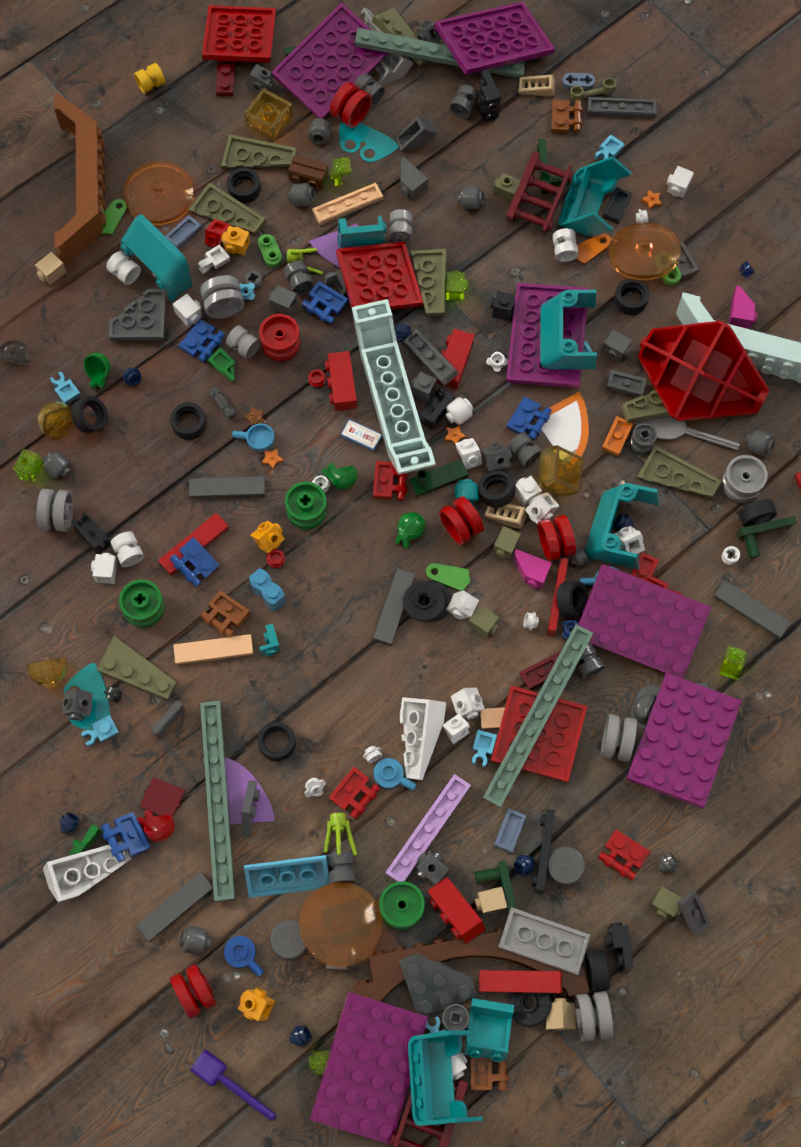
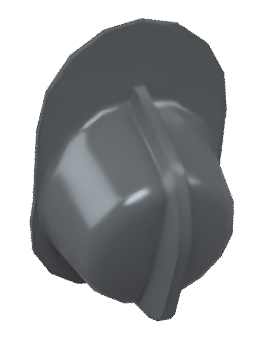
(644, 704)

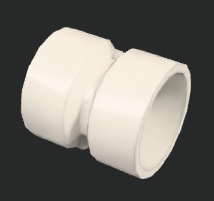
(565, 245)
(125, 270)
(127, 549)

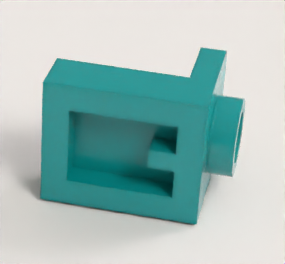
(270, 637)

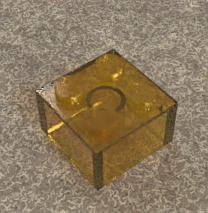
(268, 114)
(560, 471)

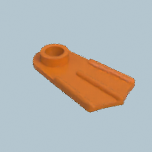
(592, 247)

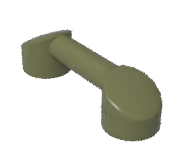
(608, 88)

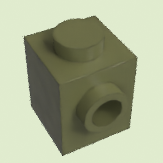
(506, 187)
(506, 543)
(484, 621)
(666, 903)

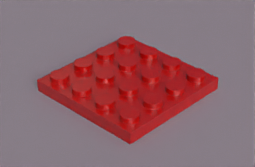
(239, 33)
(379, 274)
(557, 743)

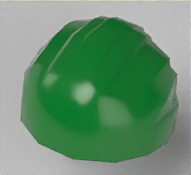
(97, 368)
(341, 478)
(410, 527)

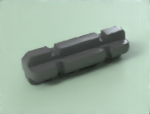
(222, 403)

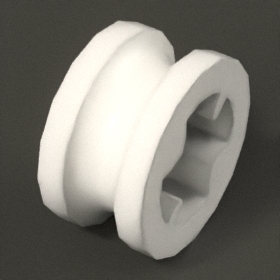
(735, 551)

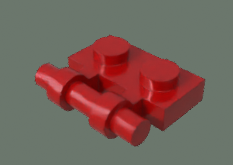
(383, 482)
(350, 788)
(628, 850)

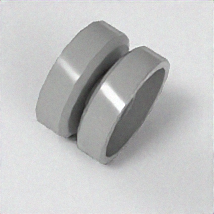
(222, 297)
(744, 479)
(54, 510)
(616, 737)
(593, 1016)

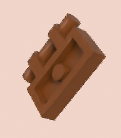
(560, 116)
(229, 609)
(482, 1077)

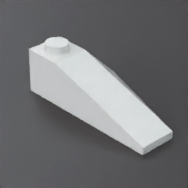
(422, 726)
(79, 872)

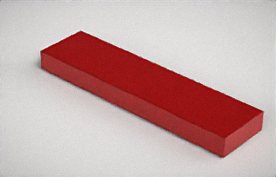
(203, 534)
(554, 609)
(520, 981)

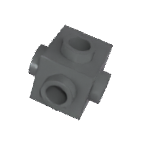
(428, 32)
(259, 79)
(496, 457)
(77, 704)
(434, 873)

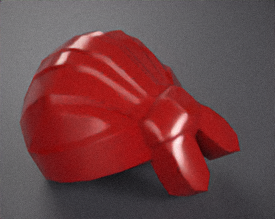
(158, 827)

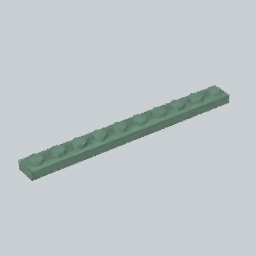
(422, 50)
(537, 716)
(217, 802)

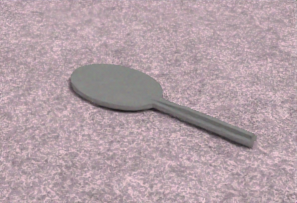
(670, 428)

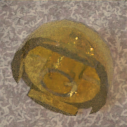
(55, 419)
(48, 671)

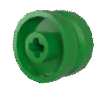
(306, 505)
(142, 603)
(403, 918)

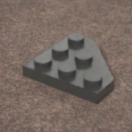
(141, 319)
(435, 984)

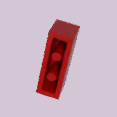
(457, 354)
(341, 381)
(455, 911)

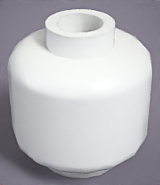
(459, 411)

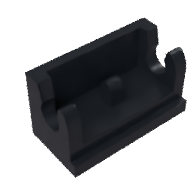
(436, 408)
(91, 533)

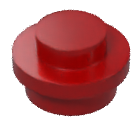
(316, 378)
(275, 558)

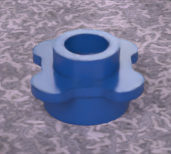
(566, 626)

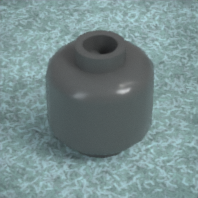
(319, 131)
(301, 195)
(471, 198)
(760, 442)
(56, 464)
(194, 940)

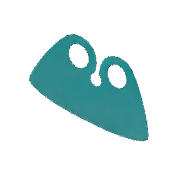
(374, 140)
(91, 681)

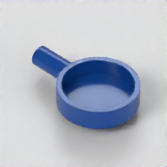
(241, 953)

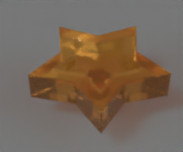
(255, 416)

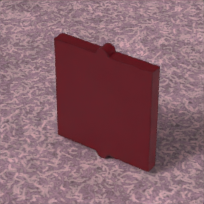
(162, 798)

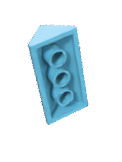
(286, 876)

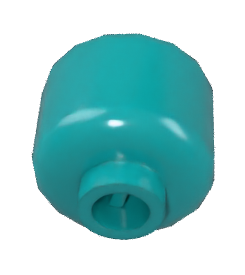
(467, 489)

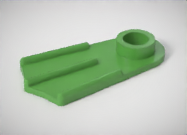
(113, 216)
(448, 575)

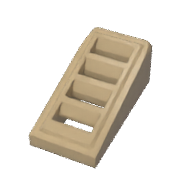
(539, 91)
(512, 522)

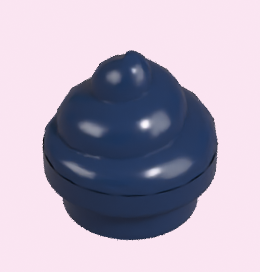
(400, 331)
(132, 376)
(623, 521)
(69, 822)
(524, 864)
(300, 1035)

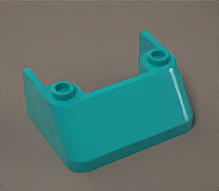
(586, 196)
(158, 255)
(560, 352)
(601, 543)
(433, 1078)

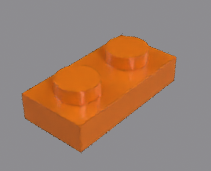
(617, 436)

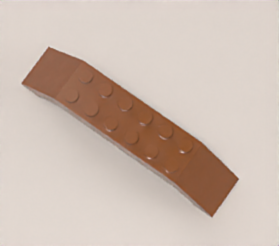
(90, 205)

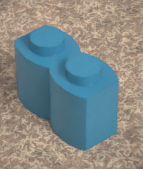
(266, 589)

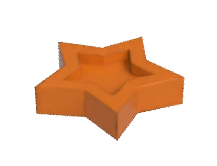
(652, 199)
(454, 435)
(272, 458)

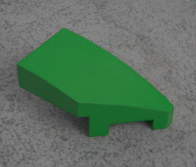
(223, 364)
(88, 840)

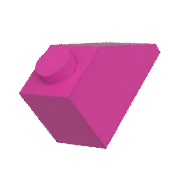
(742, 309)
(532, 569)

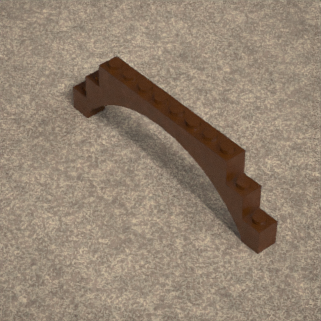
(388, 973)

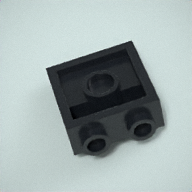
(488, 97)
(618, 940)

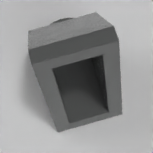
(416, 133)
(412, 180)

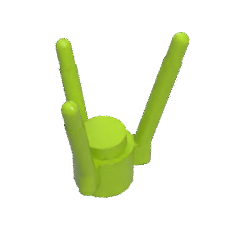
(296, 254)
(338, 824)

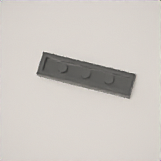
(621, 107)
(431, 357)
(227, 487)
(393, 607)
(752, 609)
(174, 907)

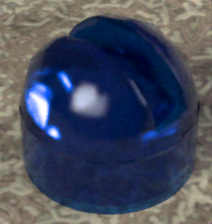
(747, 268)

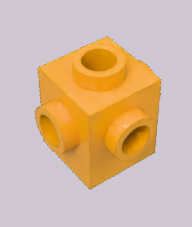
(236, 240)
(268, 536)
(256, 1004)

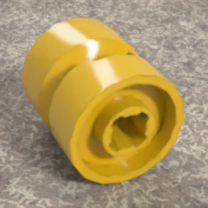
(146, 83)

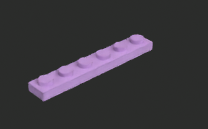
(428, 829)

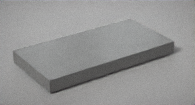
(544, 941)

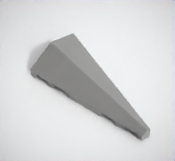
(393, 65)

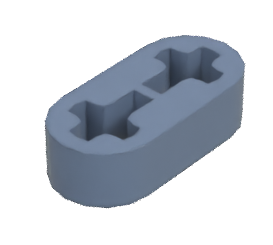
(578, 79)

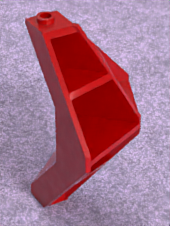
(702, 371)

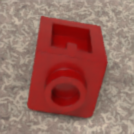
(214, 233)

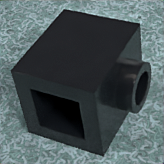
(502, 305)

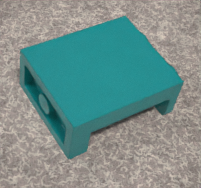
(360, 235)
(492, 1028)

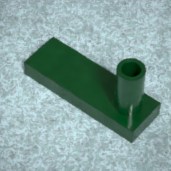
(544, 176)
(437, 478)
(749, 533)
(500, 873)

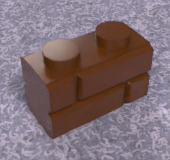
(308, 171)

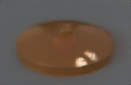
(158, 192)
(644, 251)
(340, 924)

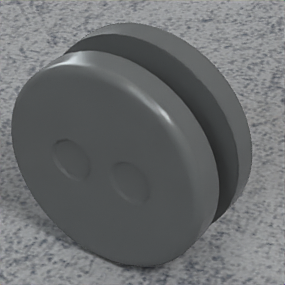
(565, 866)
(287, 940)

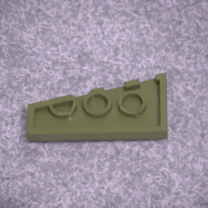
(392, 23)
(254, 153)
(218, 205)
(431, 276)
(644, 408)
(676, 473)
(133, 669)

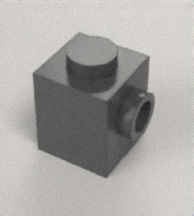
(283, 300)
(617, 346)
(423, 387)

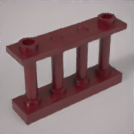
(528, 180)
(442, 1133)

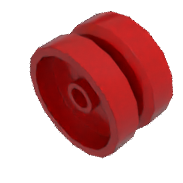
(350, 104)
(280, 337)
(461, 520)
(556, 537)
(195, 990)

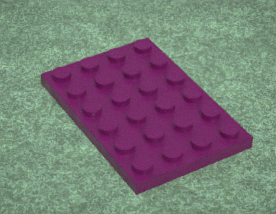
(494, 37)
(327, 61)
(524, 350)
(643, 621)
(684, 740)
(367, 1068)

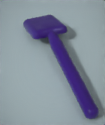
(210, 1071)

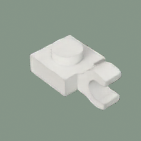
(215, 257)

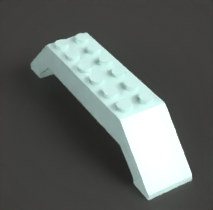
(767, 352)
(390, 388)

